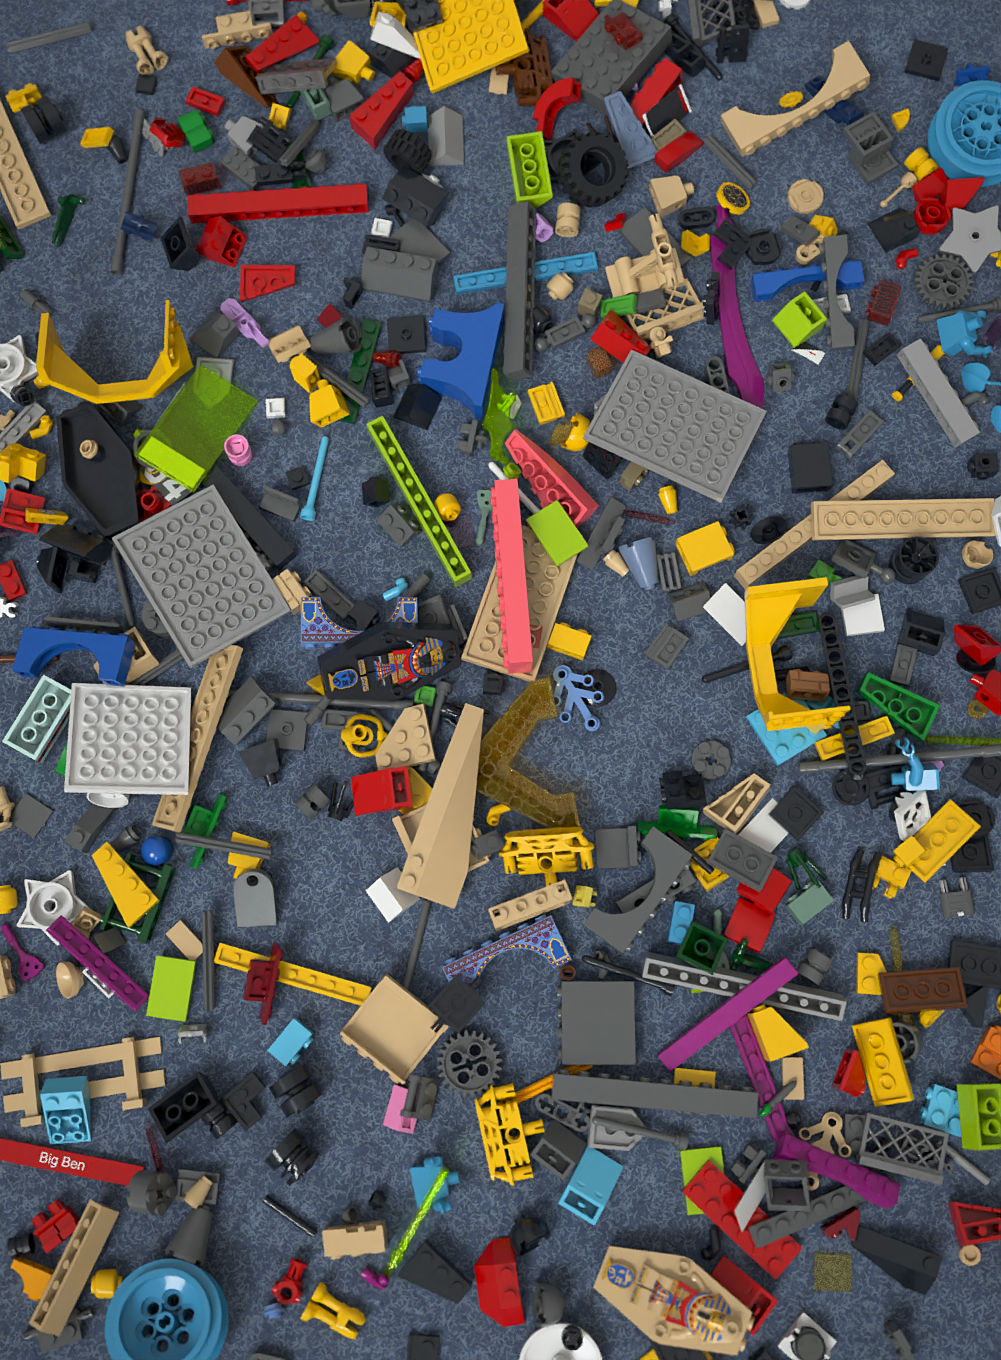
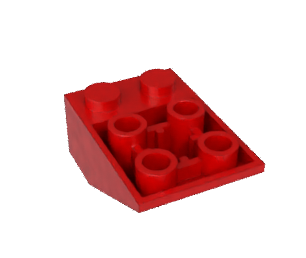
(570, 16)
(382, 791)
(746, 1290)

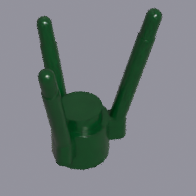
(799, 859)

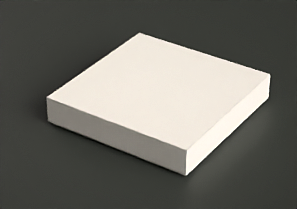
(863, 618)

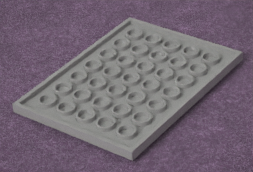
(675, 425)
(201, 575)

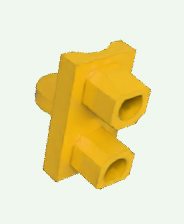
(23, 97)

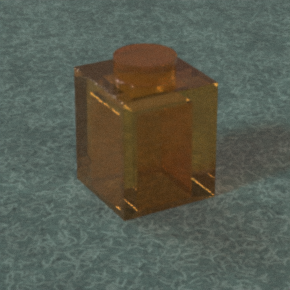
(599, 362)

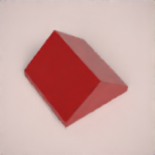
(976, 643)

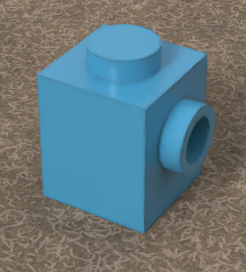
(415, 119)

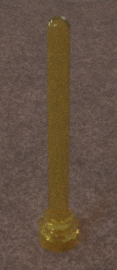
(898, 967)

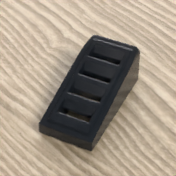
(385, 397)

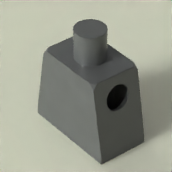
(342, 98)

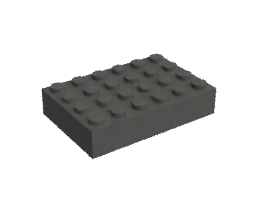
(604, 65)

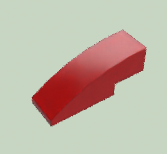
(677, 151)

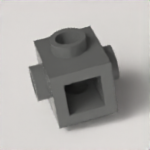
(779, 377)

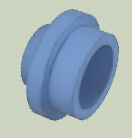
(274, 1311)

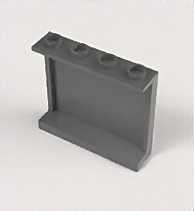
(596, 1023)

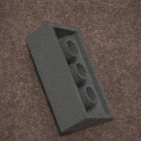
(399, 274)

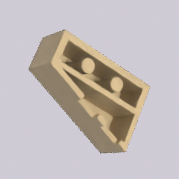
(737, 805)
(355, 1239)

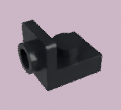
(352, 293)

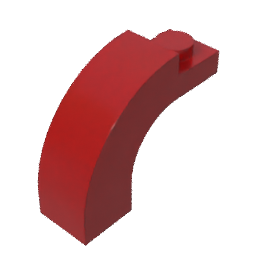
(551, 101)

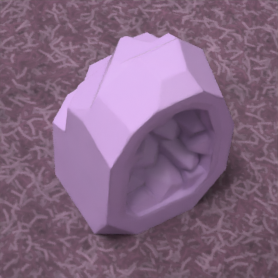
(543, 228)

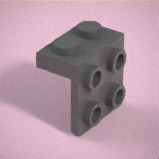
(617, 848)

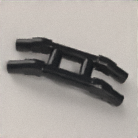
(864, 895)

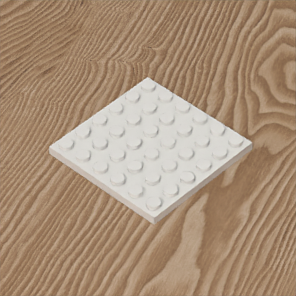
(128, 739)

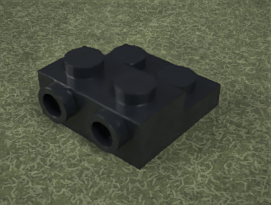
(682, 790)

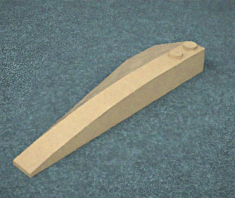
(443, 839)

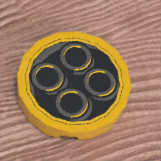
(733, 198)

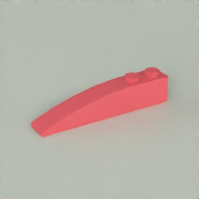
(550, 479)

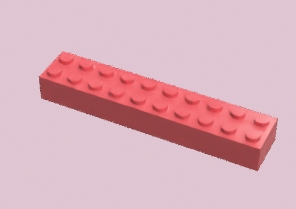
(511, 576)

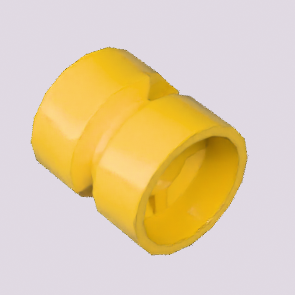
(920, 163)

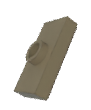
(668, 134)

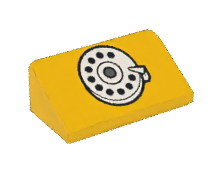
(46, 516)

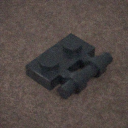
(737, 46)
(265, 142)

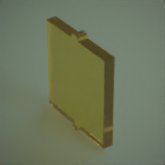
(832, 1272)

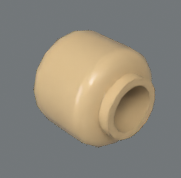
(560, 286)

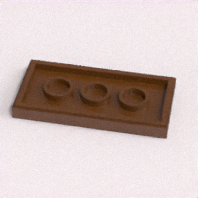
(922, 990)

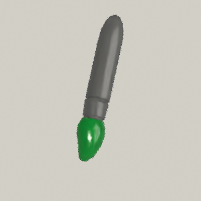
(786, 1090)

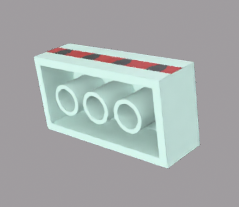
(40, 720)

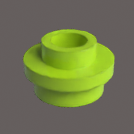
(511, 471)

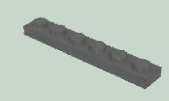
(792, 1221)

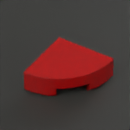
(616, 223)

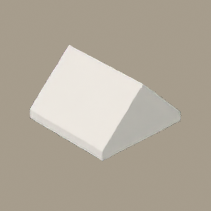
(389, 898)

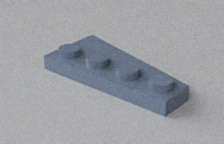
(628, 130)

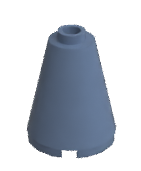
(642, 561)

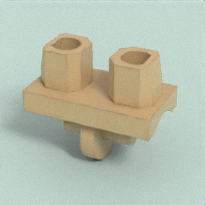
(659, 342)

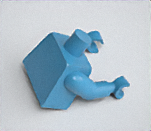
(959, 333)
(914, 774)
(423, 1178)

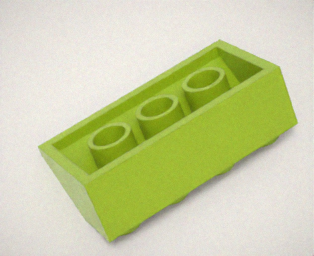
(529, 168)

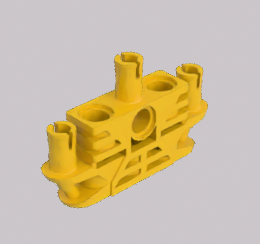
(548, 843)
(492, 1135)

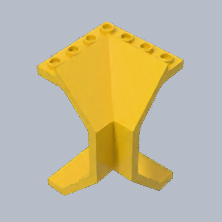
(63, 373)
(765, 616)

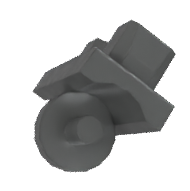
(470, 430)
(744, 1172)

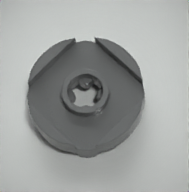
(720, 754)

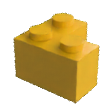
(21, 461)

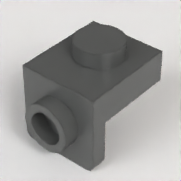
(486, 845)

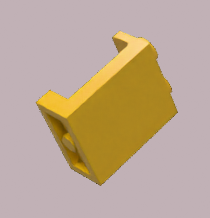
(704, 547)

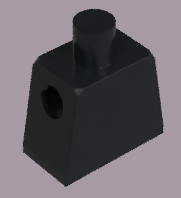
(263, 761)

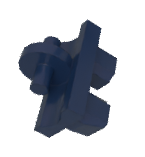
(138, 226)

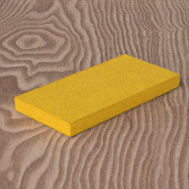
(942, 839)
(883, 1062)

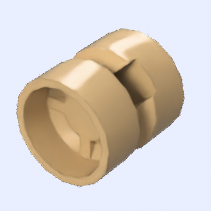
(568, 217)

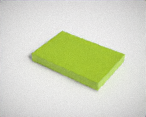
(557, 533)
(171, 988)
(691, 1163)

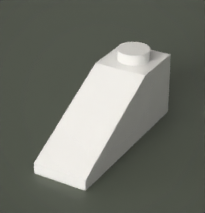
(393, 34)

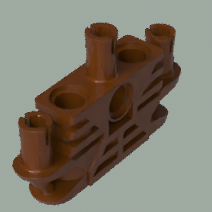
(529, 71)

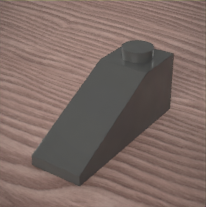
(89, 827)

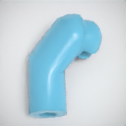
(396, 591)

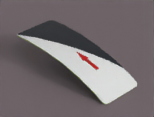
(810, 352)

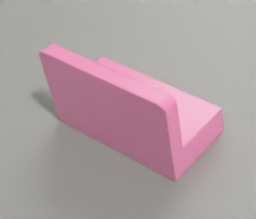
(392, 1117)

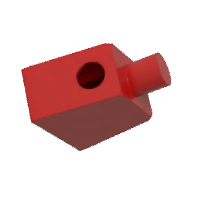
(988, 690)

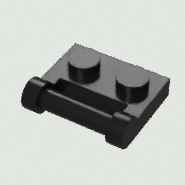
(880, 781)

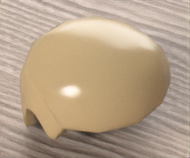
(976, 554)

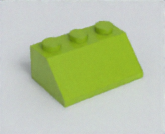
(980, 1115)

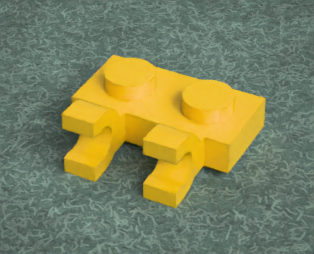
(892, 873)

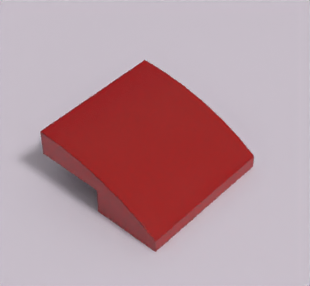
(14, 510)
(771, 893)
(749, 923)

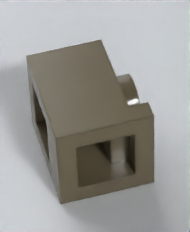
(633, 475)

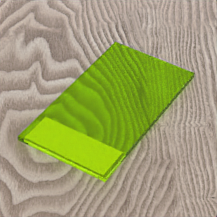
(195, 428)

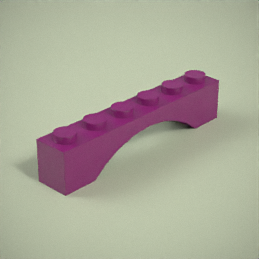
(867, 1183)

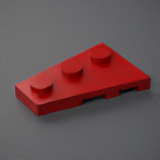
(265, 279)

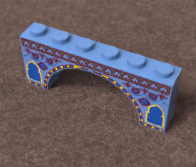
(320, 631)
(538, 937)

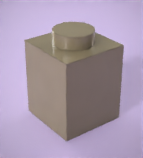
(589, 302)

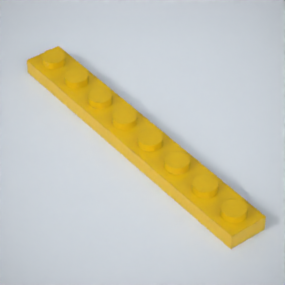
(297, 975)

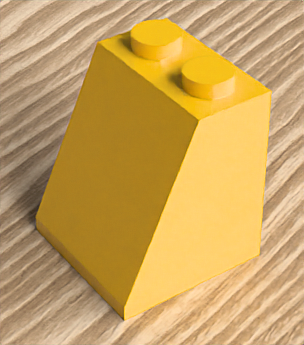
(774, 1034)

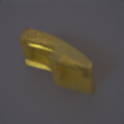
(560, 433)

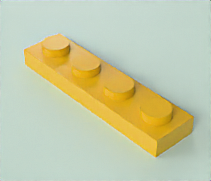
(869, 733)

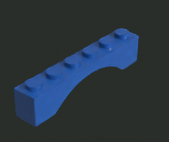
(768, 285)

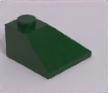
(702, 947)

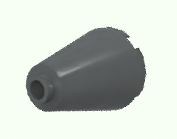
(338, 338)
(193, 1236)

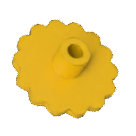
(791, 99)

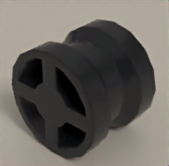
(574, 1341)

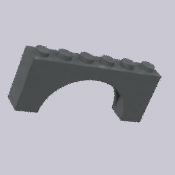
(668, 862)

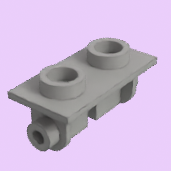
(155, 141)

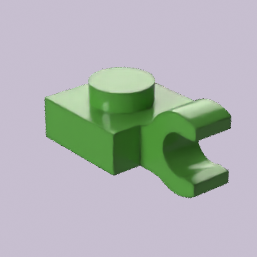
(823, 570)

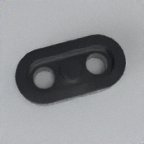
(695, 216)

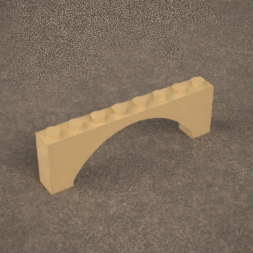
(753, 131)

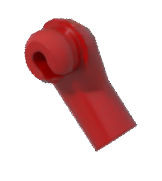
(903, 256)

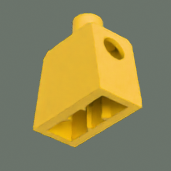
(353, 64)
(327, 404)
(245, 862)

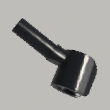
(391, 210)

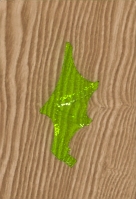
(498, 418)

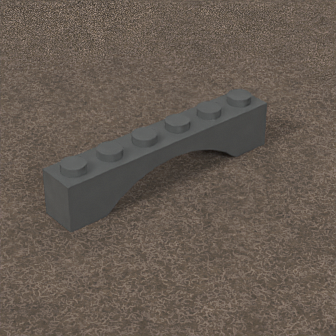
(840, 330)

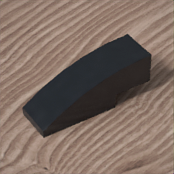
(684, 56)

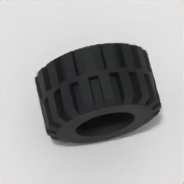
(407, 150)

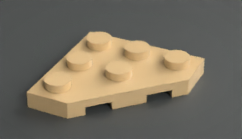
(408, 741)

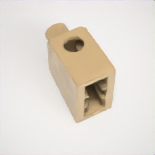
(669, 194)

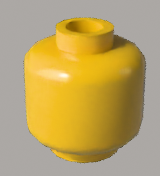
(447, 507)
(8, 899)
(105, 1283)

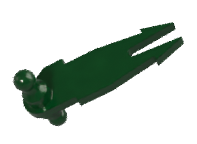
(65, 216)
(739, 955)

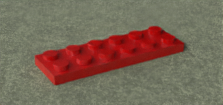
(718, 1200)

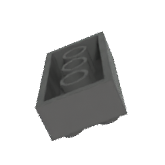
(241, 167)

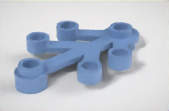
(575, 695)

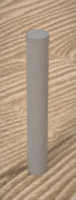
(965, 1163)

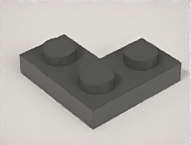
(337, 721)
(896, 1337)

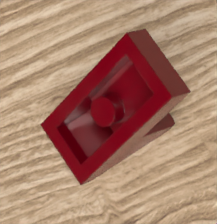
(848, 1221)

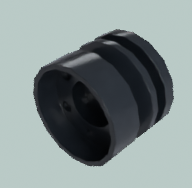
(292, 1157)

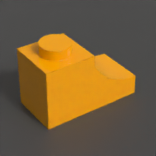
(34, 1276)

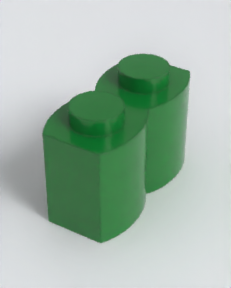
(195, 130)

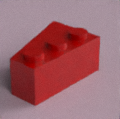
(975, 1223)

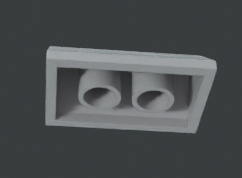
(446, 137)

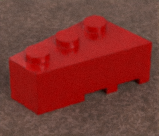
(618, 337)

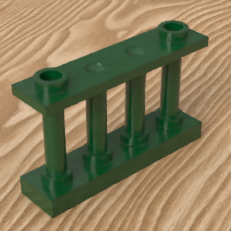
(146, 930)

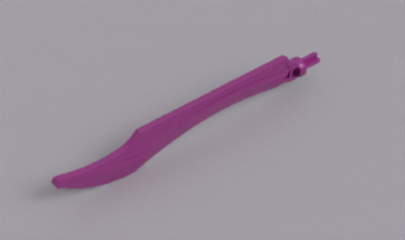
(738, 357)

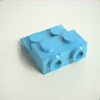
(941, 1110)

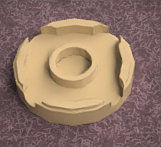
(805, 196)

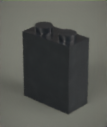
(809, 467)

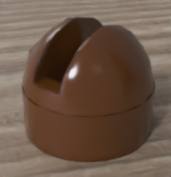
(567, 969)

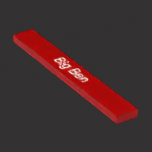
(67, 1162)

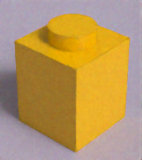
(908, 852)

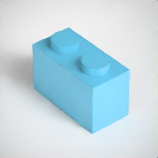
(291, 1042)

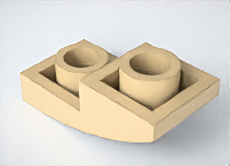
(498, 83)
(86, 921)

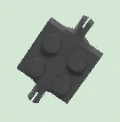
(71, 1332)

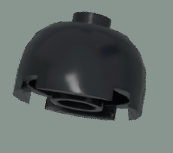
(527, 1234)

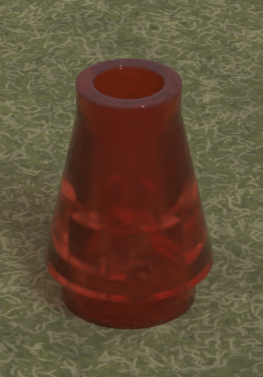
(387, 358)

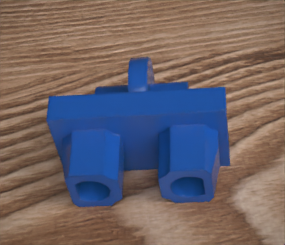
(971, 74)

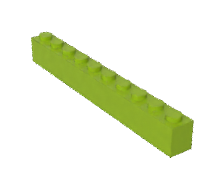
(419, 501)

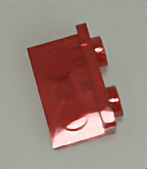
(622, 30)

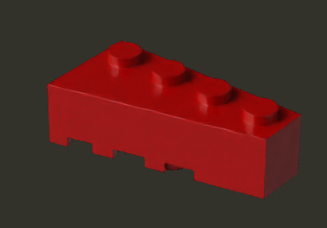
(660, 84)
(381, 109)

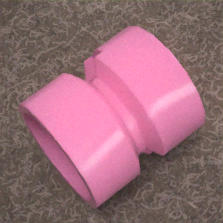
(238, 450)

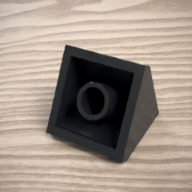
(418, 406)

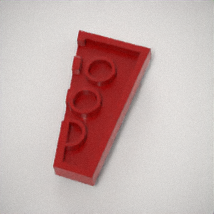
(284, 43)

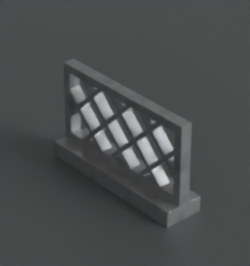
(697, 19)
(296, 76)
(897, 1166)

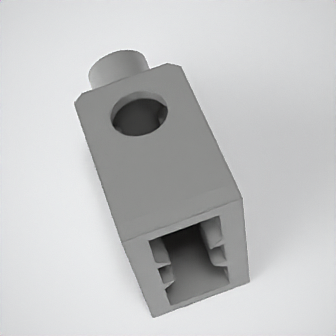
(240, 132)

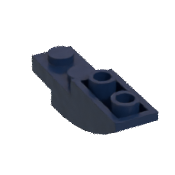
(842, 111)

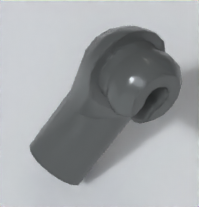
(602, 955)

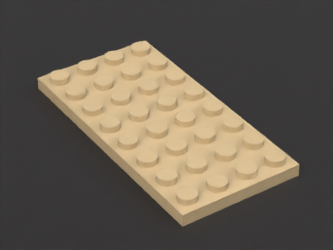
(545, 593)

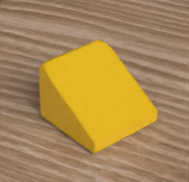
(316, 684)

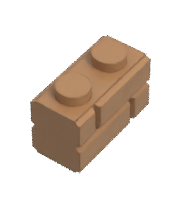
(807, 685)

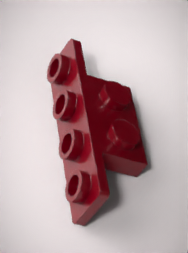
(261, 982)

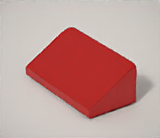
(930, 185)

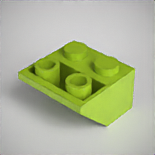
(799, 319)

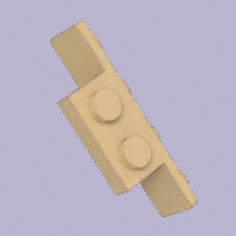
(235, 29)

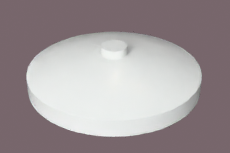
(547, 1345)

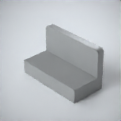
(851, 592)

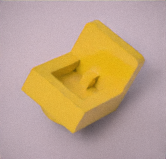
(280, 116)
(825, 225)
(694, 244)

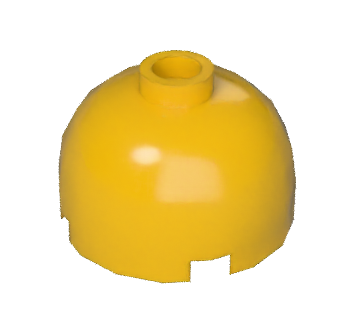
(575, 438)

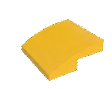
(707, 880)

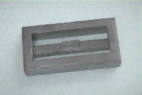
(675, 569)

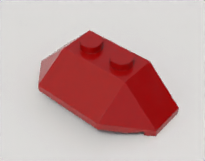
(499, 1283)

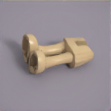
(138, 43)

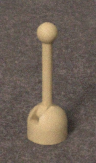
(906, 181)

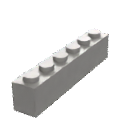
(938, 393)

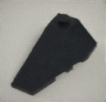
(904, 1262)

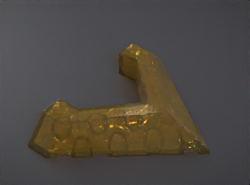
(502, 747)

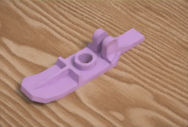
(239, 316)

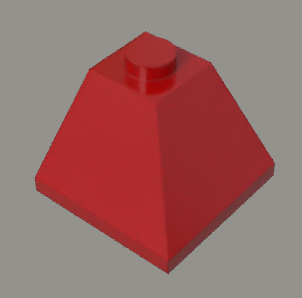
(960, 192)
(850, 1074)

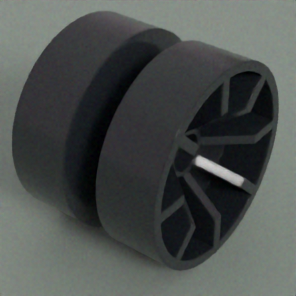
(46, 118)
(914, 560)
(293, 1085)

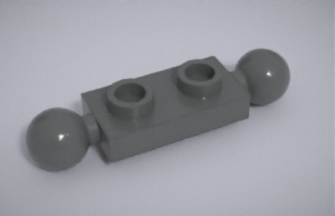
(564, 332)

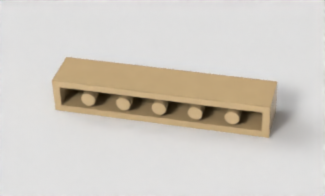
(74, 1268)

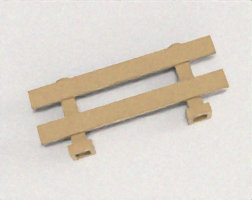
(130, 1083)

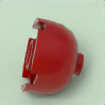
(931, 216)

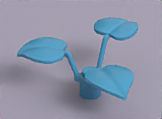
(975, 378)

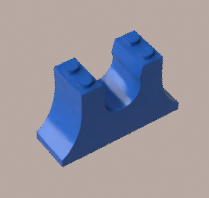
(469, 374)

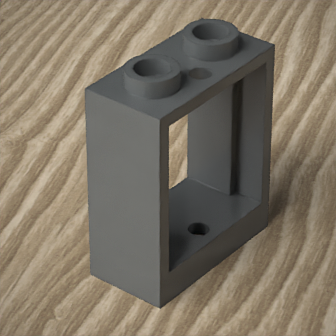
(778, 1197)

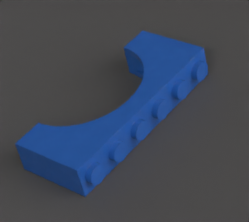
(42, 645)

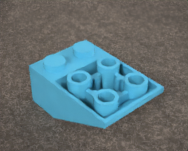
(67, 1109)
(590, 1185)

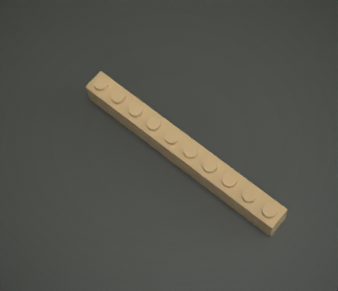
(802, 532)

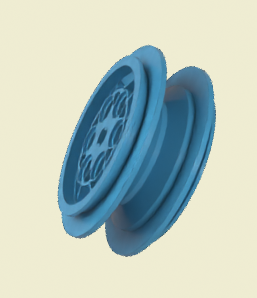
(960, 154)
(159, 1282)

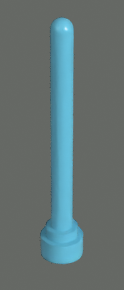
(308, 511)

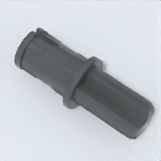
(34, 302)

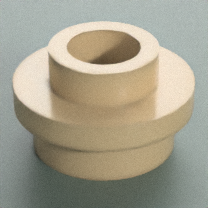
(89, 448)

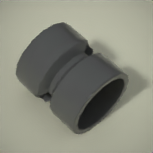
(319, 800)
(813, 968)

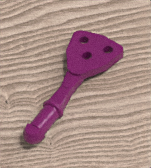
(24, 958)

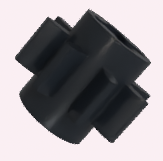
(740, 523)

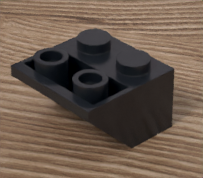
(922, 632)

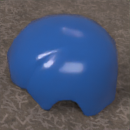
(156, 850)

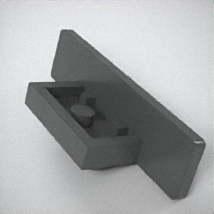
(603, 534)
(80, 625)

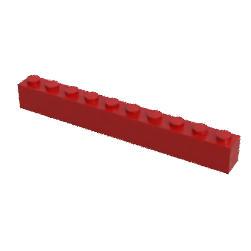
(279, 203)

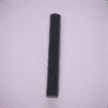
(695, 856)
(289, 1216)

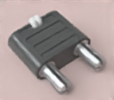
(956, 903)

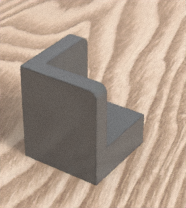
(399, 376)

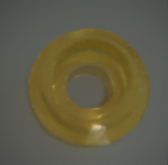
(983, 709)

